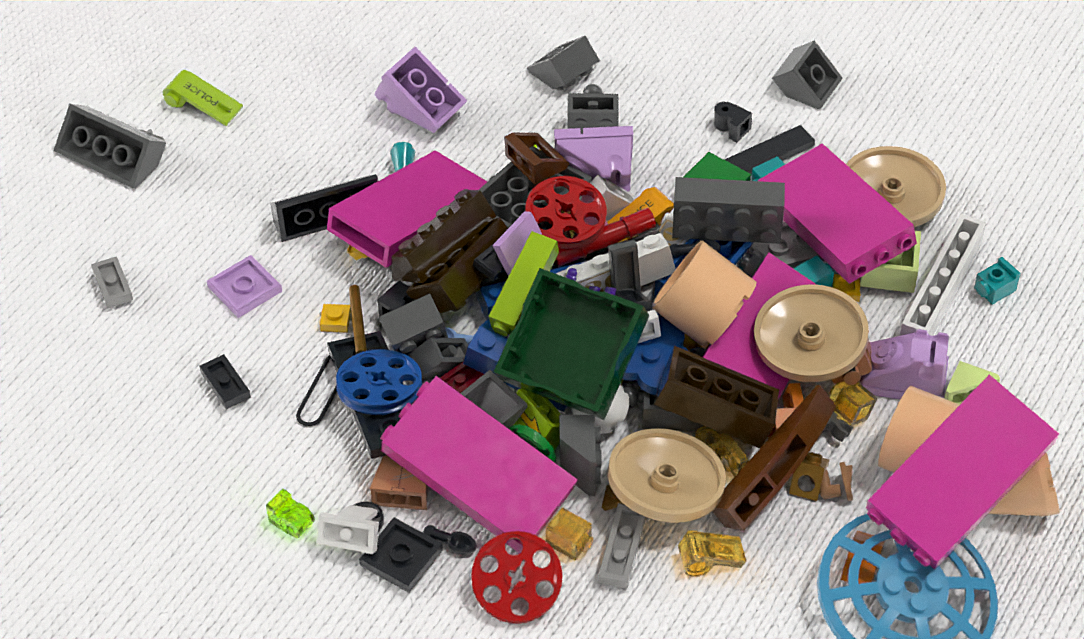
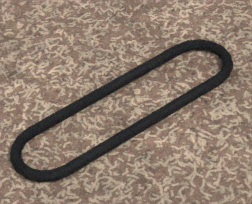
(308, 395)

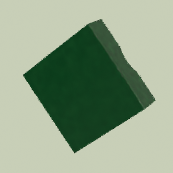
(572, 344)

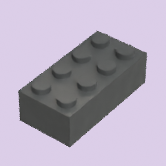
(728, 210)

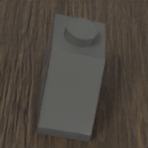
(439, 356)

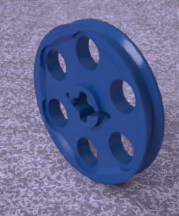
(378, 381)

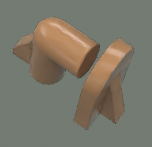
(830, 491)

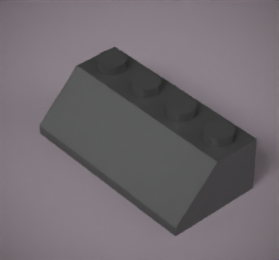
(108, 145)

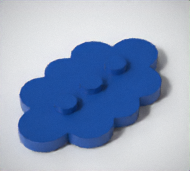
(652, 356)

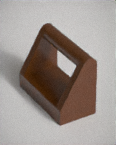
(535, 169)

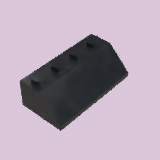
(309, 211)

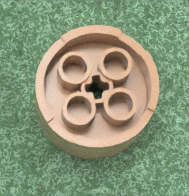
(703, 294)
(911, 424)

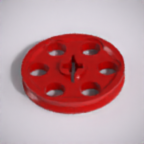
(568, 202)
(530, 572)

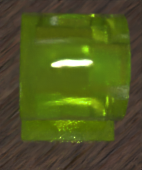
(288, 514)

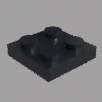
(402, 554)

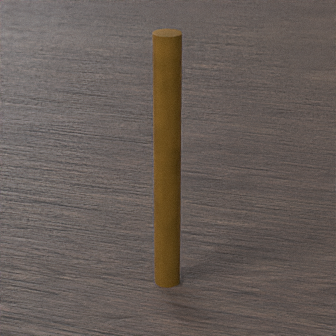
(357, 319)

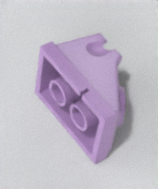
(419, 92)
(598, 152)
(908, 361)

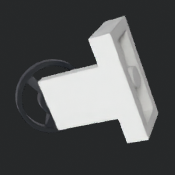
(351, 527)

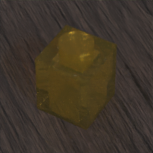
(852, 402)
(569, 534)

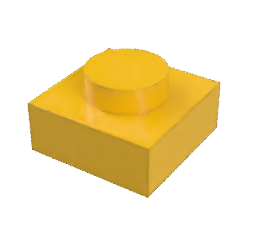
(335, 318)

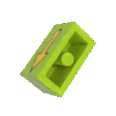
(540, 416)

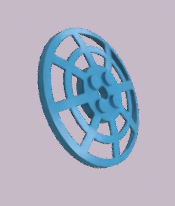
(895, 598)

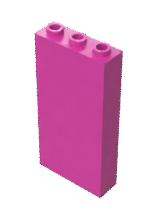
(398, 205)
(841, 214)
(737, 344)
(476, 462)
(961, 472)

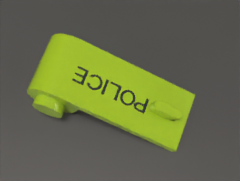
(202, 95)

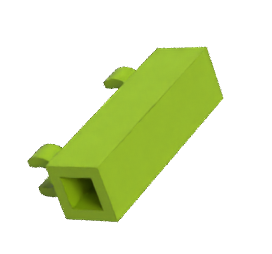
(537, 253)

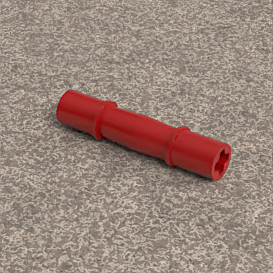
(612, 233)

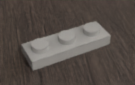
(621, 547)

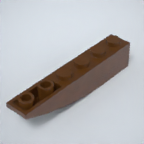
(774, 462)

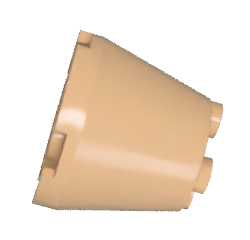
(1032, 494)

